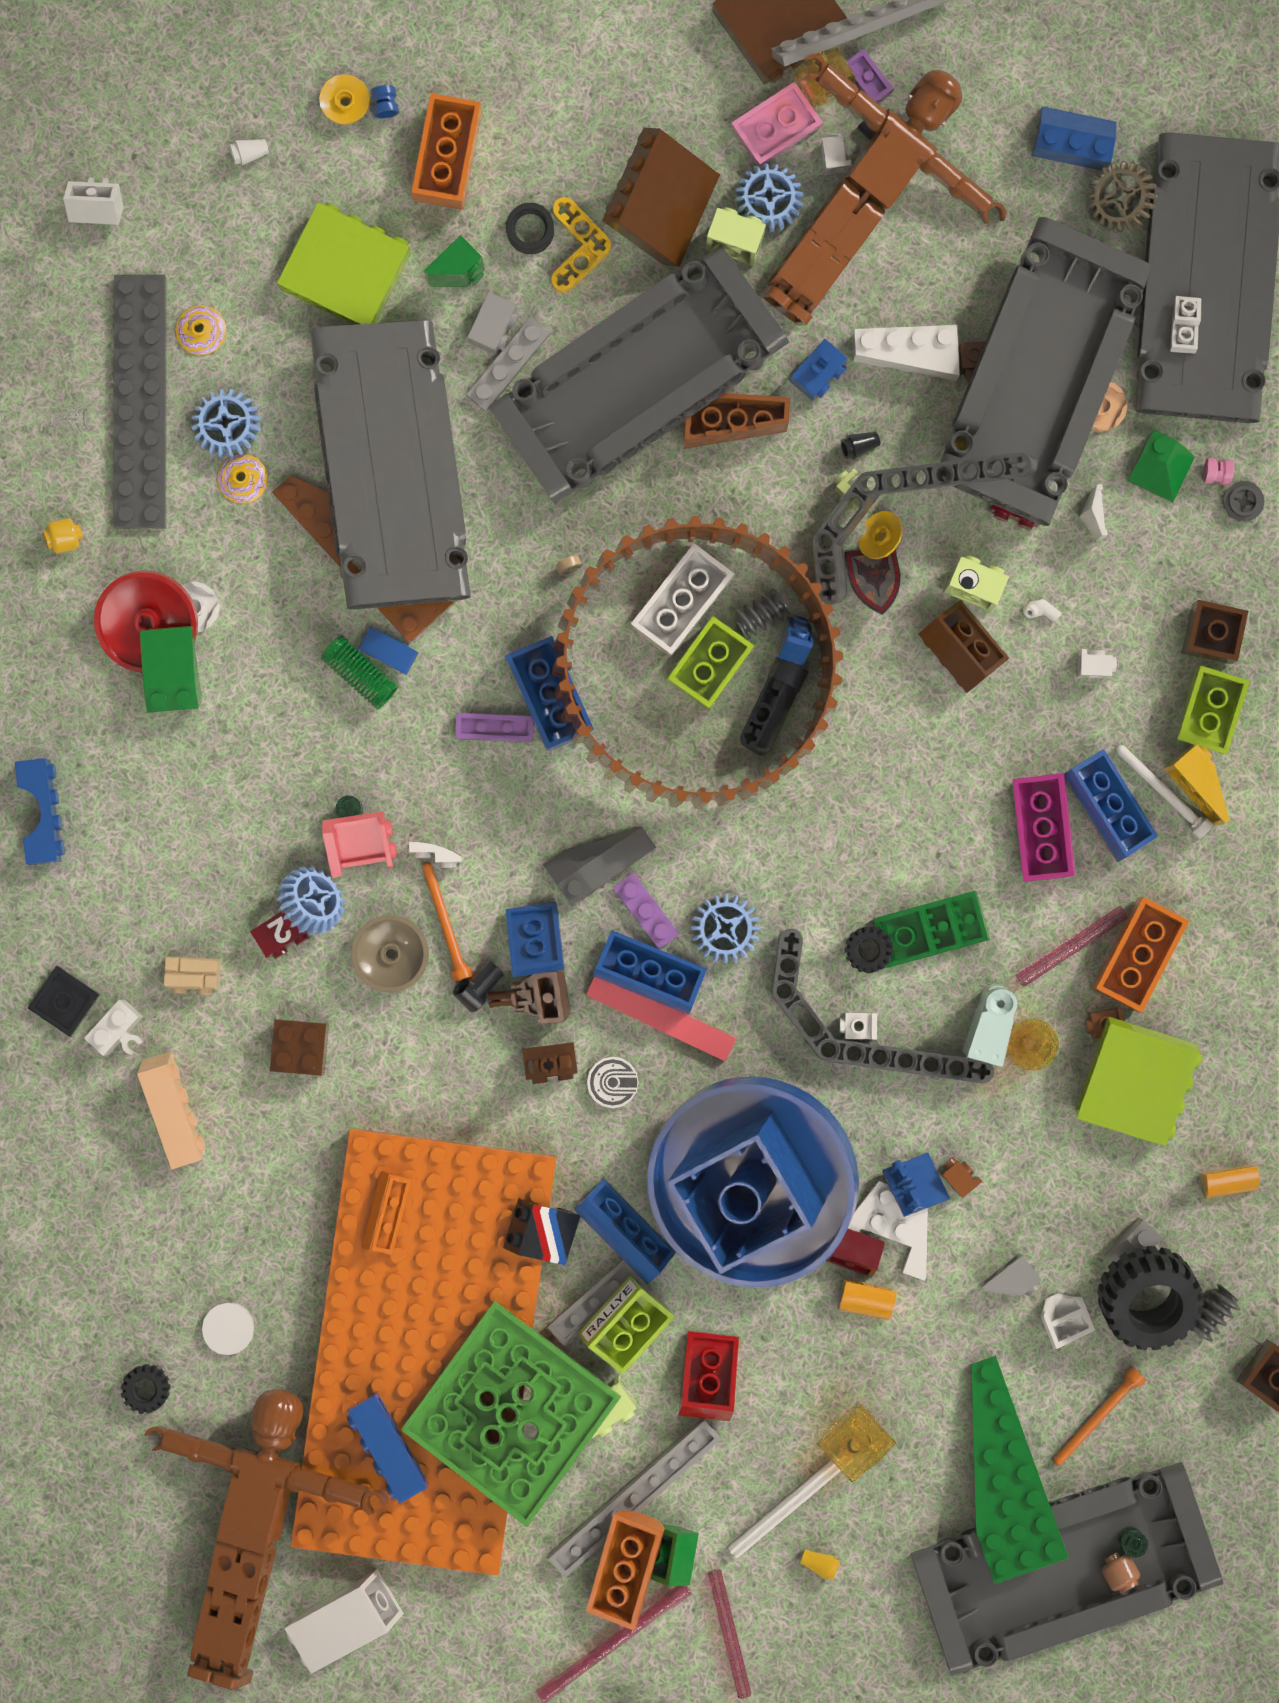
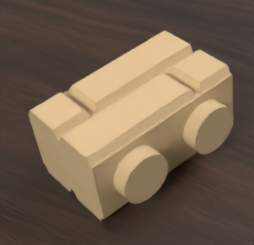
(192, 973)

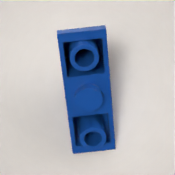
(796, 640)

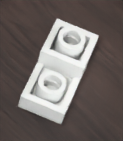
(1185, 324)
(442, 855)

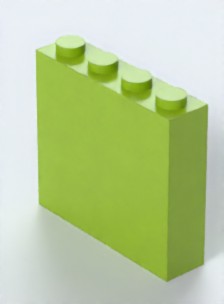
(344, 266)
(1138, 1081)

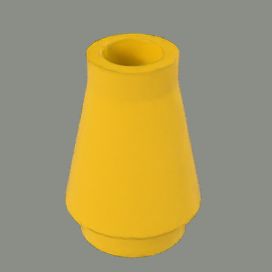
(821, 1564)

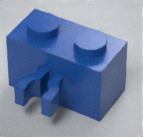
(819, 369)

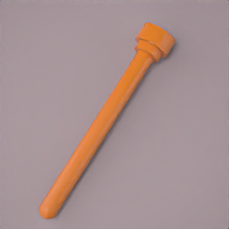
(460, 969)
(1131, 1380)

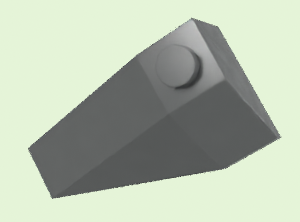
(593, 864)

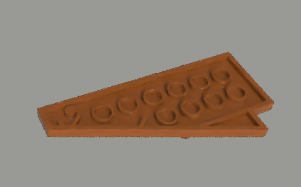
(312, 511)

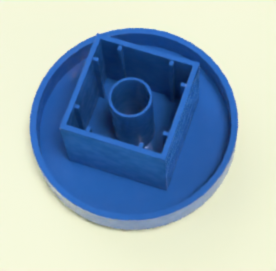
(753, 1182)

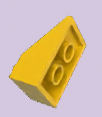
(1199, 781)

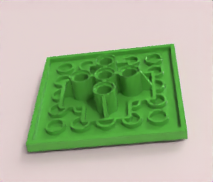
(563, 1406)

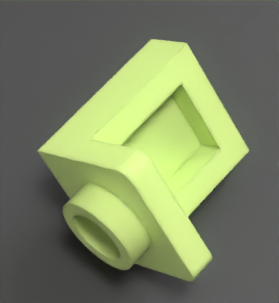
(843, 486)

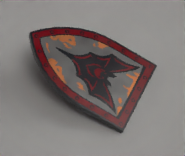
(874, 580)

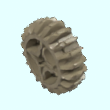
(1118, 186)

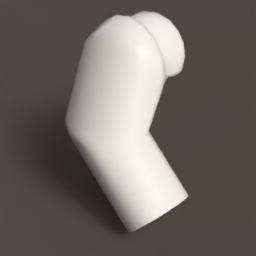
(1039, 608)

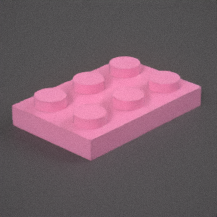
(776, 124)

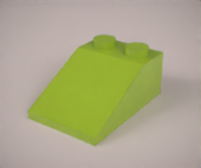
(1212, 709)

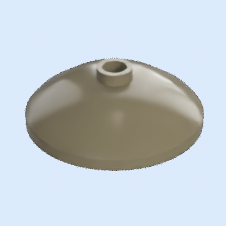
(371, 948)

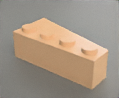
(170, 1110)

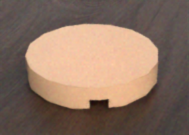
(1112, 409)

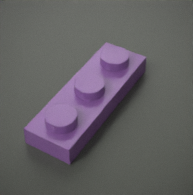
(494, 727)
(646, 910)

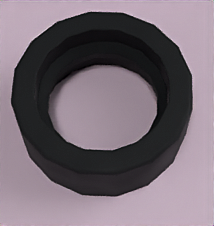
(516, 214)

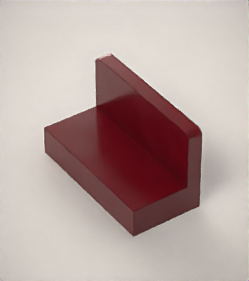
(858, 1253)

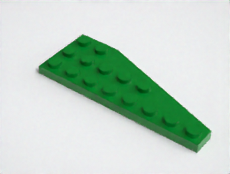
(1010, 1501)

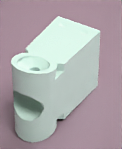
(991, 1025)

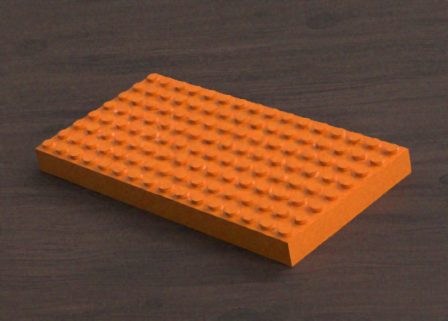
(398, 1326)

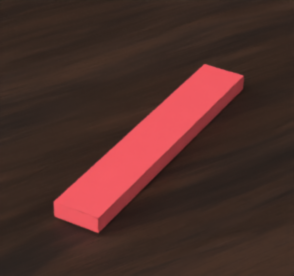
(663, 1018)

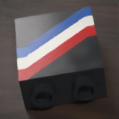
(541, 1232)

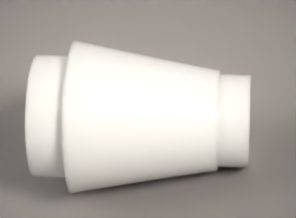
(248, 150)

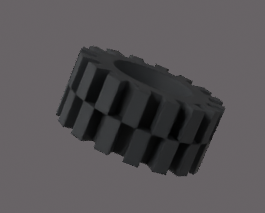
(883, 942)
(161, 1388)

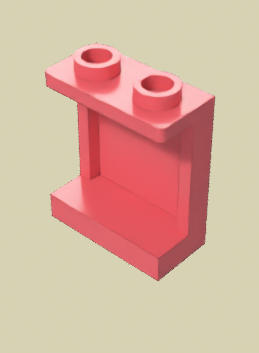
(358, 841)

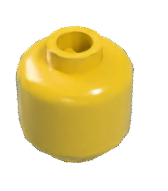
(62, 535)

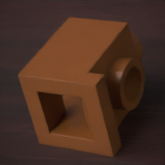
(1094, 1023)
(959, 1176)

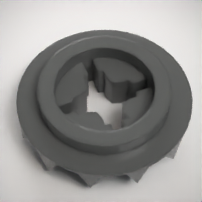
(1253, 495)

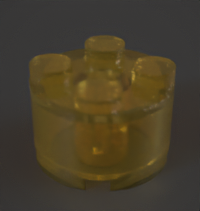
(816, 92)
(1044, 1049)

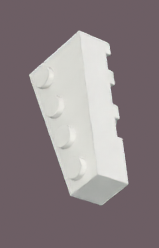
(910, 349)

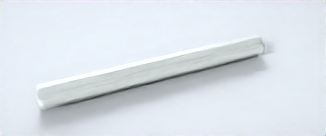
(783, 1509)

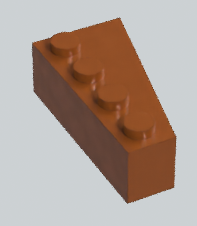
(737, 418)

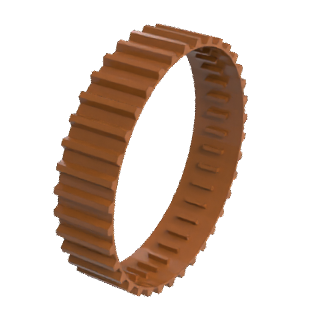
(758, 548)

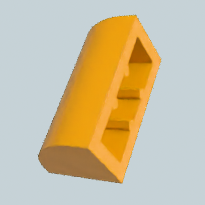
(1230, 1181)
(867, 1299)

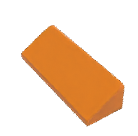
(386, 1213)

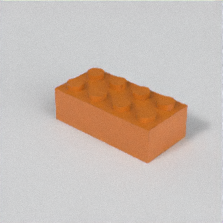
(447, 151)
(1140, 954)

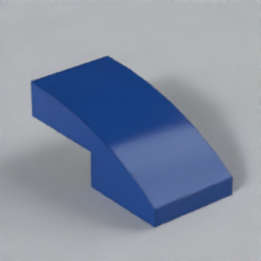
(388, 650)

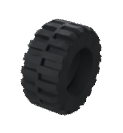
(1155, 1326)

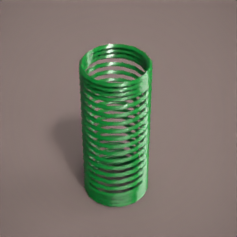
(361, 668)

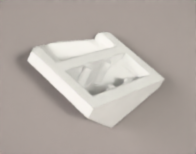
(1093, 515)
(1065, 1319)

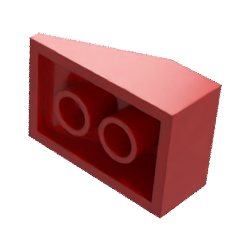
(709, 1376)

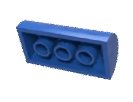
(534, 678)
(1110, 805)
(649, 972)
(625, 1231)

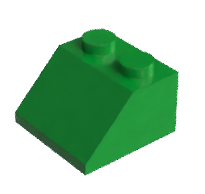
(456, 266)
(675, 1556)

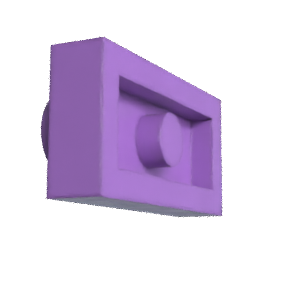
(869, 76)

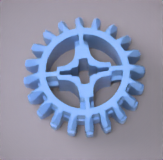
(778, 196)
(224, 413)
(316, 903)
(744, 915)

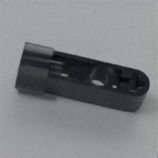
(775, 700)

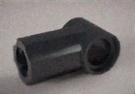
(473, 990)

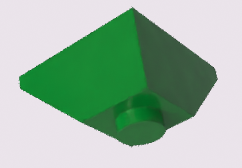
(1161, 466)

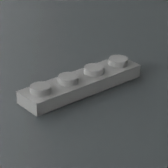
(508, 364)
(577, 1315)

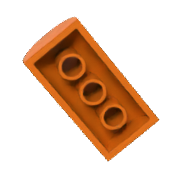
(625, 1568)

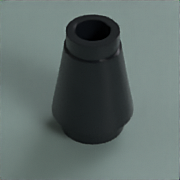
(859, 444)

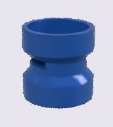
(384, 101)

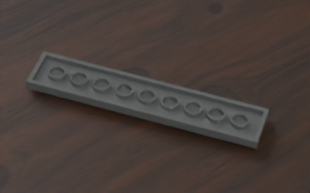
(140, 401)

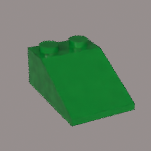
(170, 669)

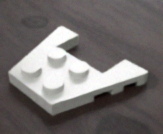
(882, 1216)

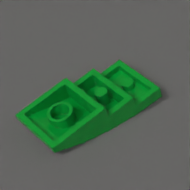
(934, 928)

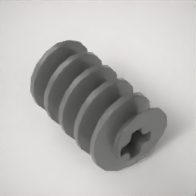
(760, 613)
(1215, 1312)

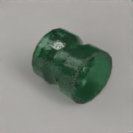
(353, 808)
(1129, 1537)

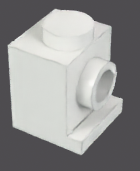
(835, 154)
(1096, 664)
(869, 1022)

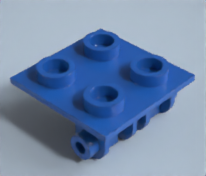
(915, 1184)

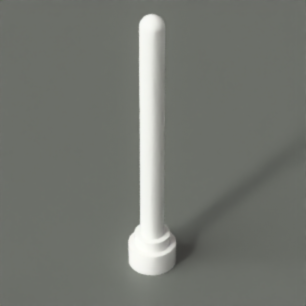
(1199, 824)

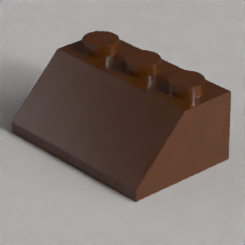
(963, 646)

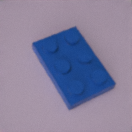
(534, 939)

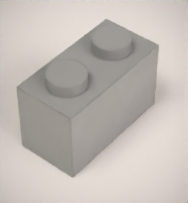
(493, 324)

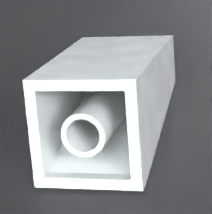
(344, 1622)

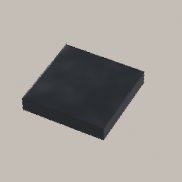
(63, 1001)

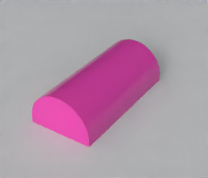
(1044, 827)

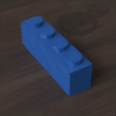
(387, 1447)

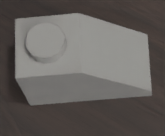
(1137, 1235)
(1013, 1278)

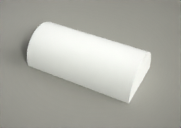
(682, 600)

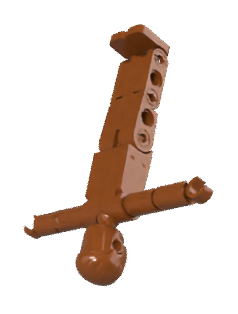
(870, 186)
(247, 1528)

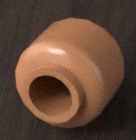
(1120, 1572)

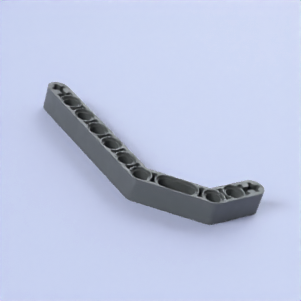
(884, 486)
(866, 1050)

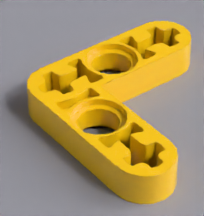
(586, 250)

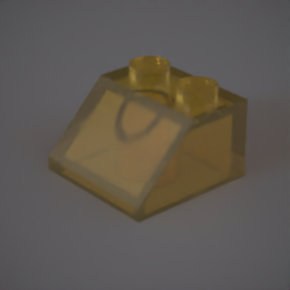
(856, 1442)

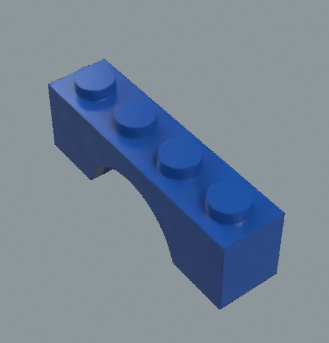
(43, 843)

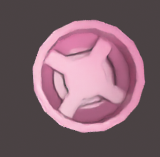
(1218, 471)

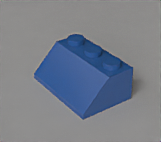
(1075, 139)

